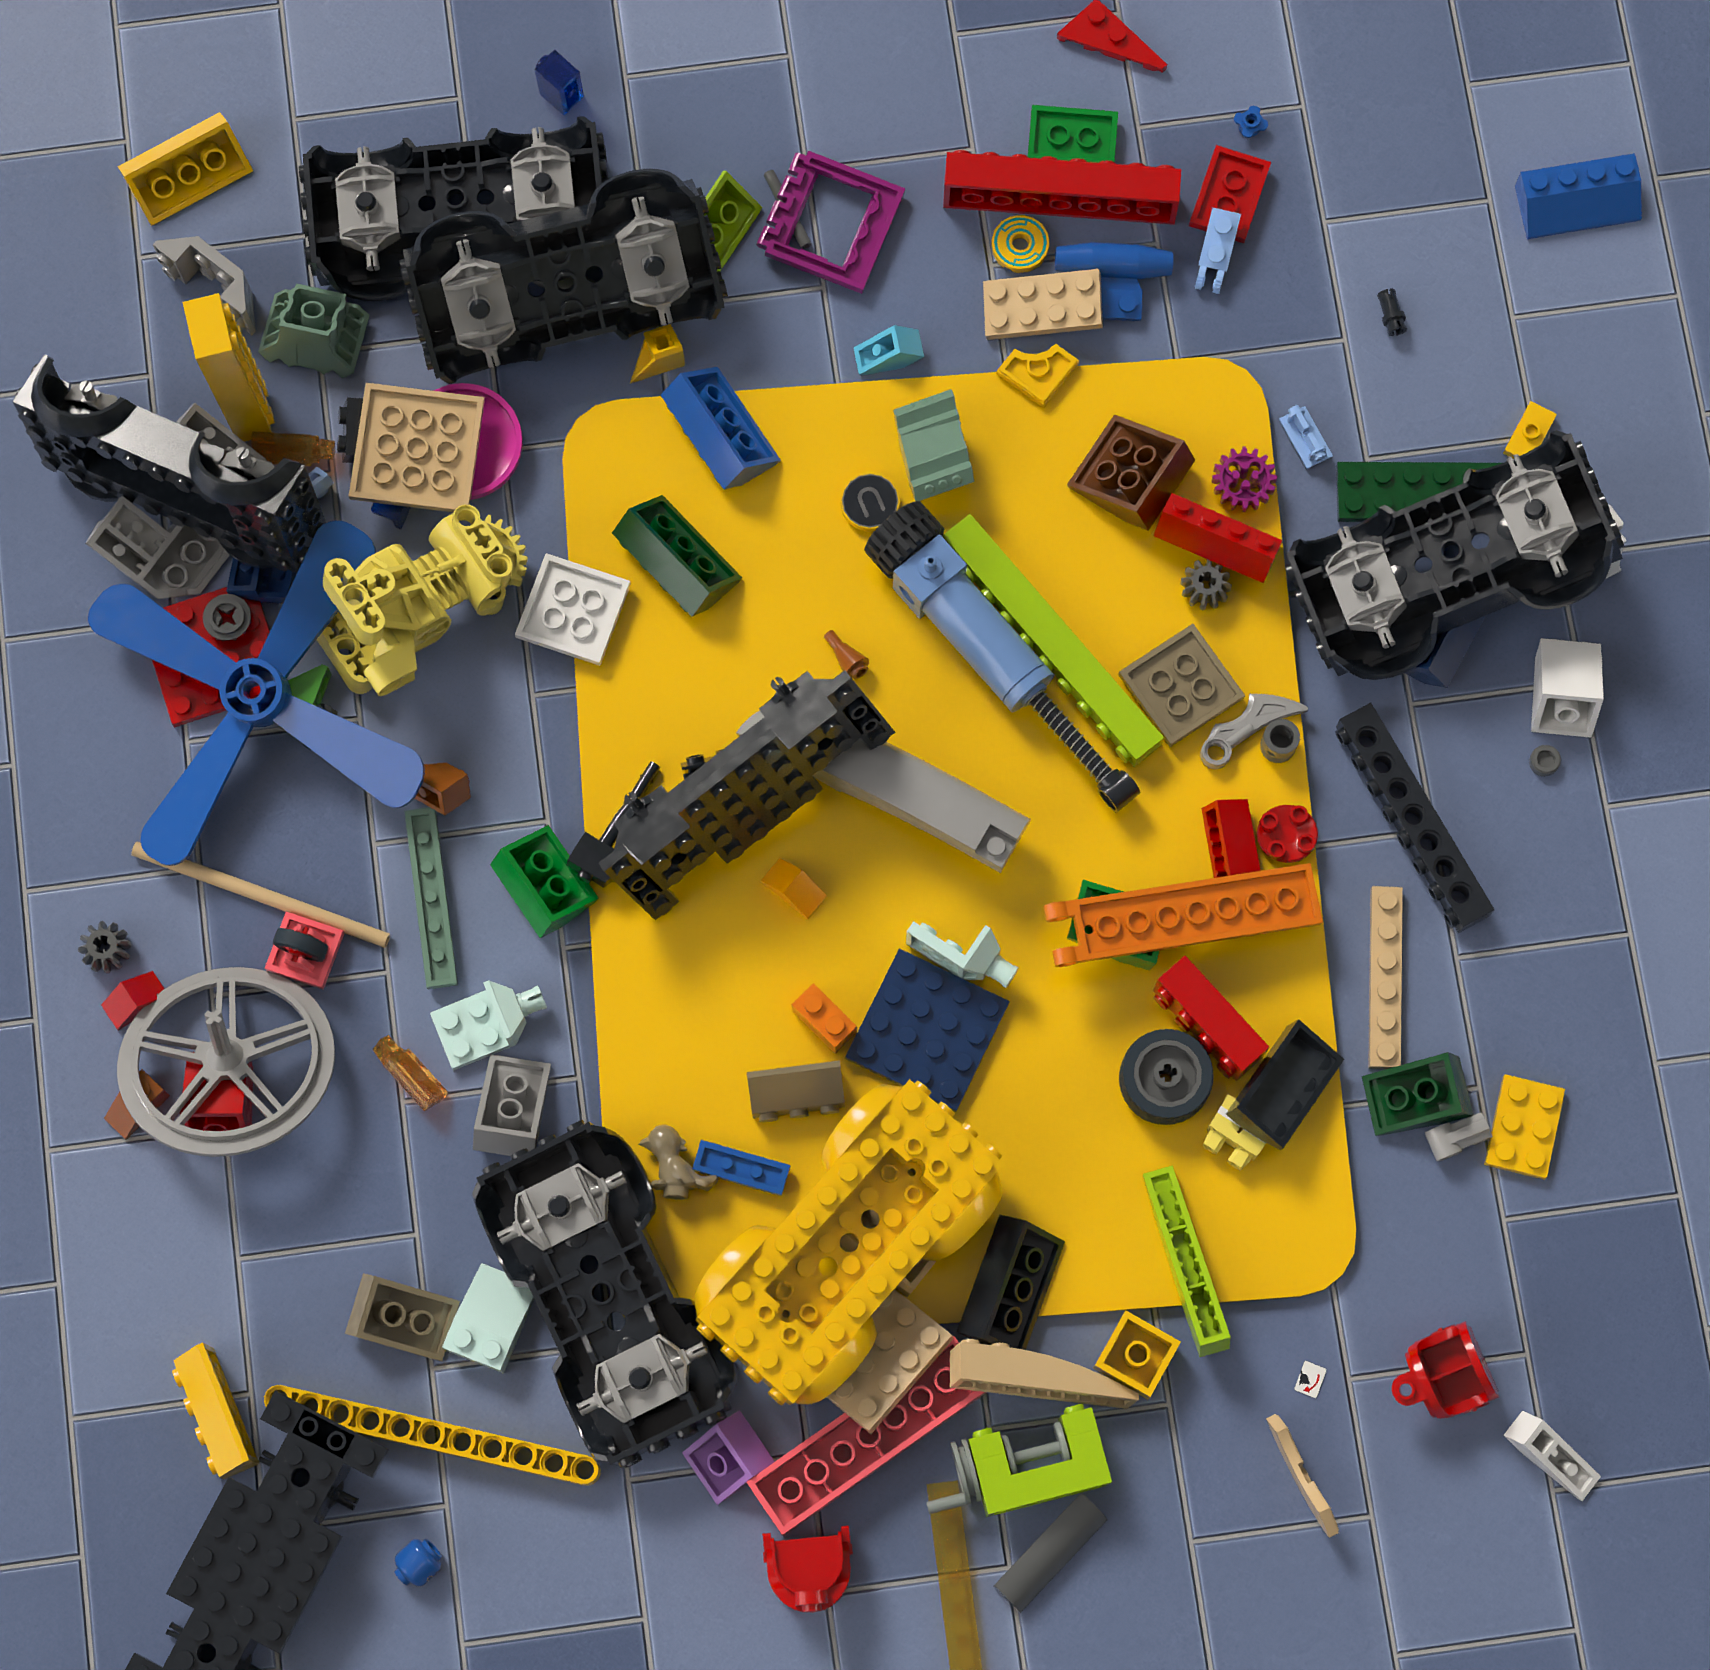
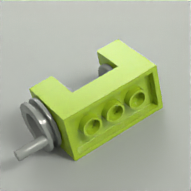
(990, 1472)

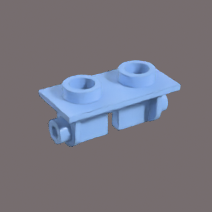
(1305, 436)

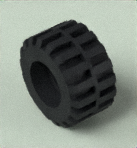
(902, 536)

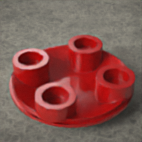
(1287, 833)

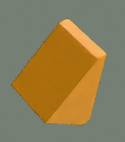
(794, 887)

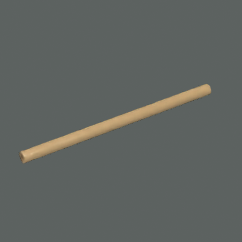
(272, 898)

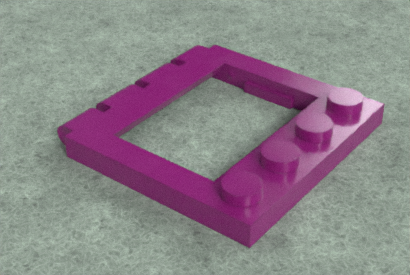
(870, 234)

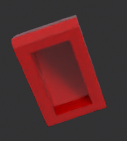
(131, 997)

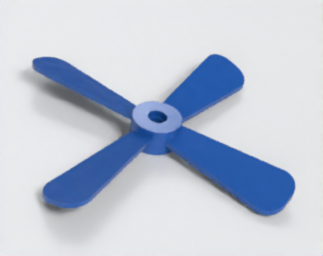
(369, 759)

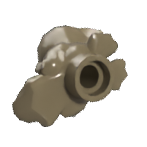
(675, 1173)

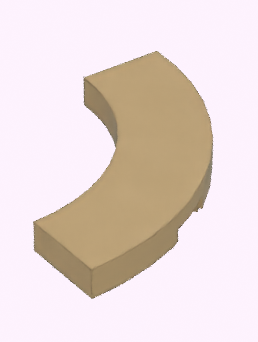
(1307, 1487)

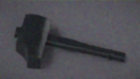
(591, 851)

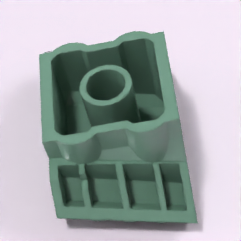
(314, 330)
(933, 445)

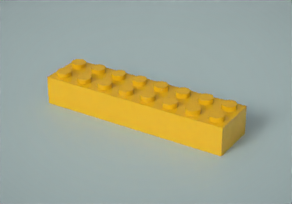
(228, 366)

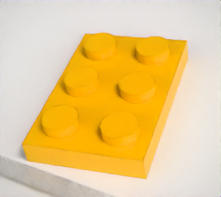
(1524, 1126)

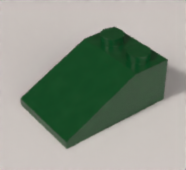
(1417, 1094)

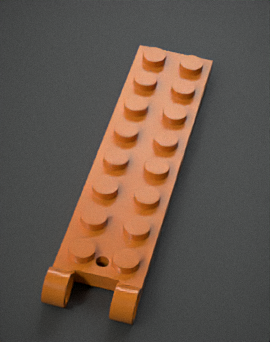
(1188, 913)

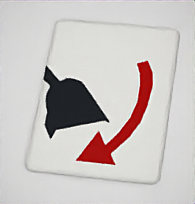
(1310, 1379)

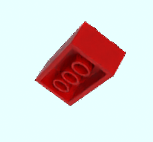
(1209, 1018)

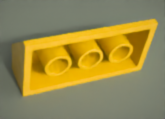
(185, 168)
(215, 1411)

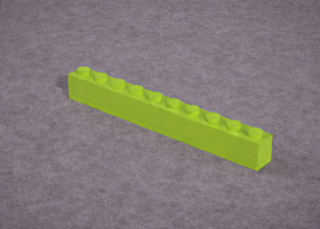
(1054, 643)

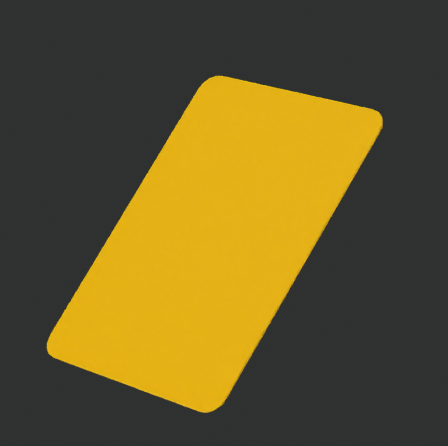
(713, 981)

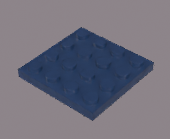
(927, 1029)

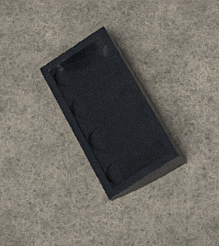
(1285, 1085)

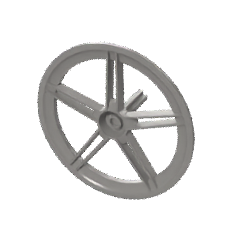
(226, 1059)

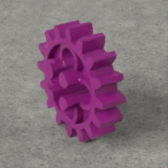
(1261, 479)

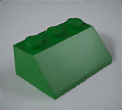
(541, 882)

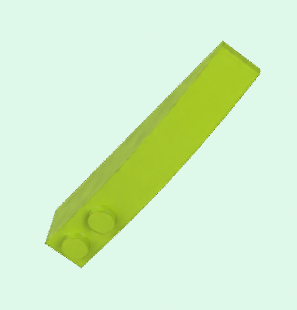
(1187, 1262)

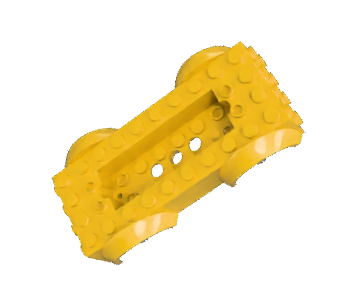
(814, 1330)

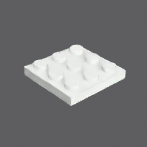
(572, 609)

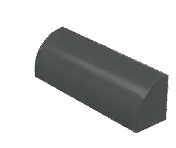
(1050, 1552)

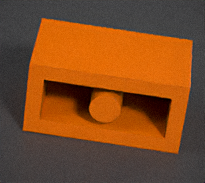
(824, 1018)

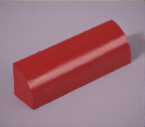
(1230, 837)

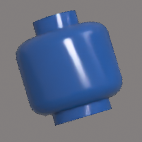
(417, 1562)

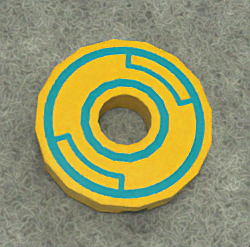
(1027, 229)

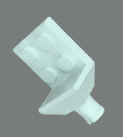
(980, 960)
(484, 1022)

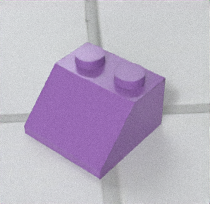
(728, 1457)

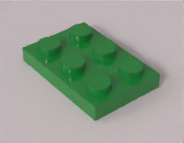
(1072, 133)

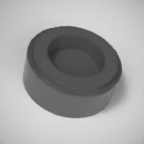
(1544, 760)

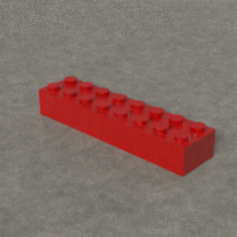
(1062, 187)

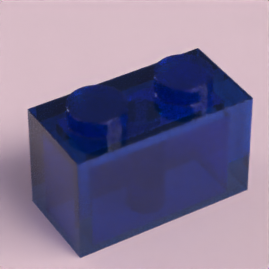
(559, 82)

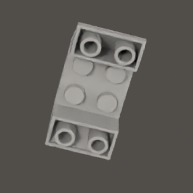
(187, 255)

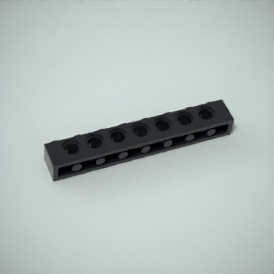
(1367, 723)

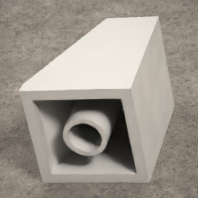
(1567, 687)

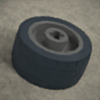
(1180, 1058)

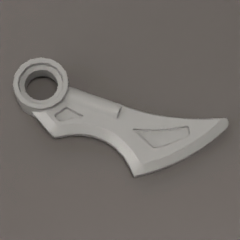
(1259, 713)

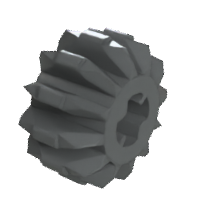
(1195, 587)
(102, 935)

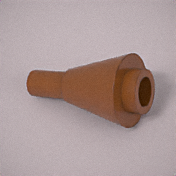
(849, 659)

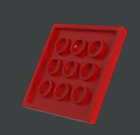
(189, 698)

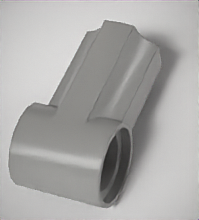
(1450, 1138)

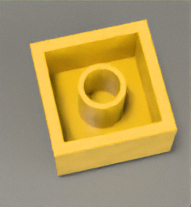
(1136, 1354)

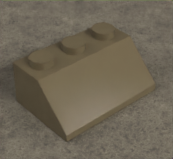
(796, 1091)

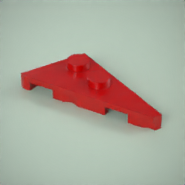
(1104, 32)

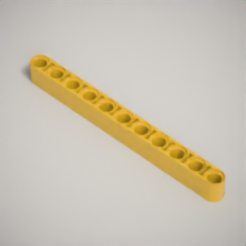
(448, 1436)

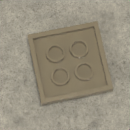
(1181, 685)

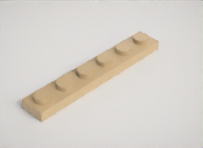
(1385, 977)

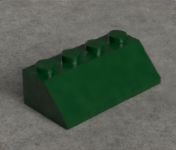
(676, 555)

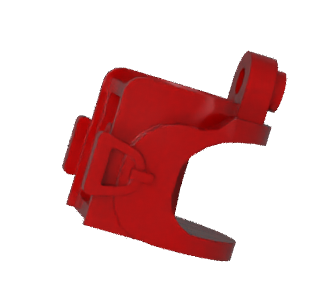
(1447, 1373)
(809, 1571)

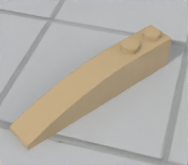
(1032, 1374)

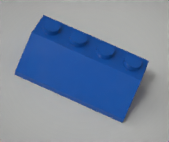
(1580, 196)
(719, 426)

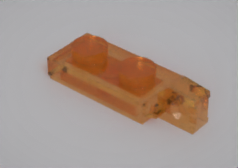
(296, 447)
(410, 1073)

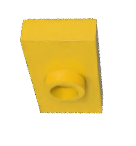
(1530, 430)

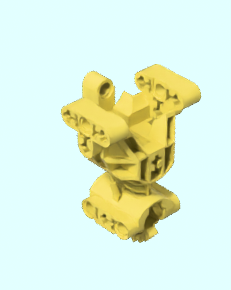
(402, 603)

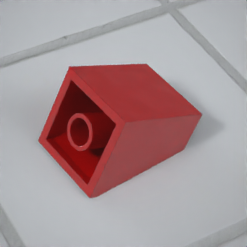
(224, 1108)

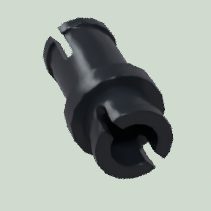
(1393, 316)

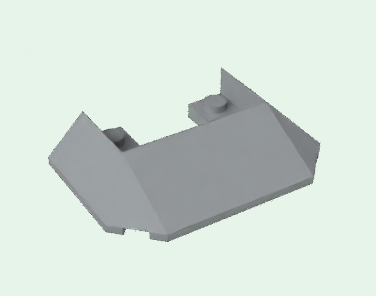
(159, 559)

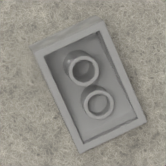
(511, 1105)

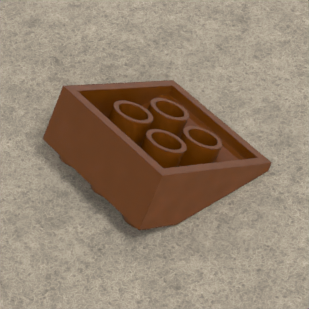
(1132, 471)

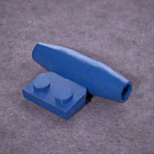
(1120, 269)

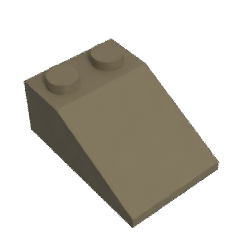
(401, 1316)

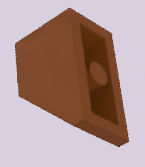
(444, 787)
(118, 1114)

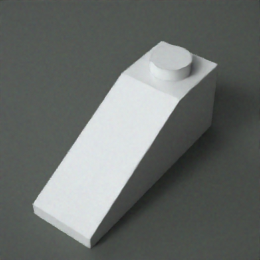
(1552, 1454)

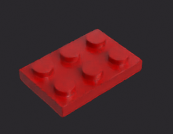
(1233, 185)

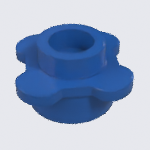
(1247, 129)

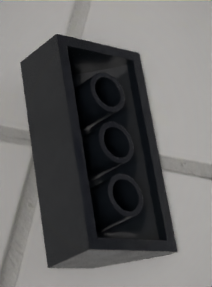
(1011, 1284)

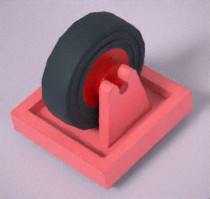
(304, 950)

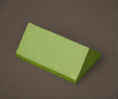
(730, 214)

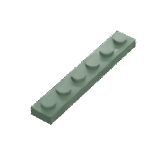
(431, 898)

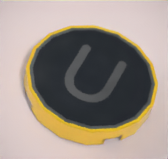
(869, 501)

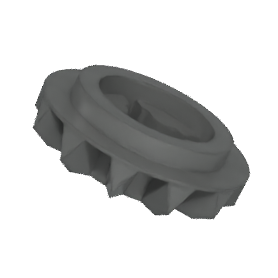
(226, 604)

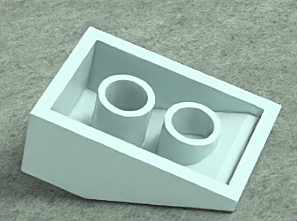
(489, 1319)

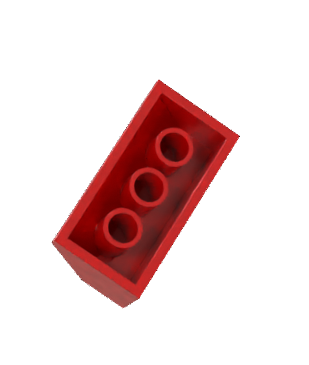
(1217, 538)

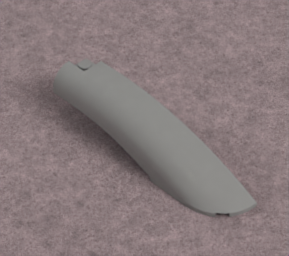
(924, 799)

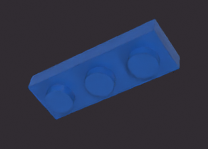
(741, 1167)

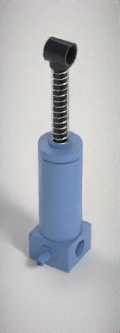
(937, 586)

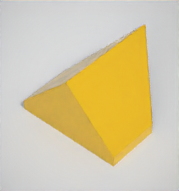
(658, 354)

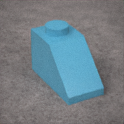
(889, 350)

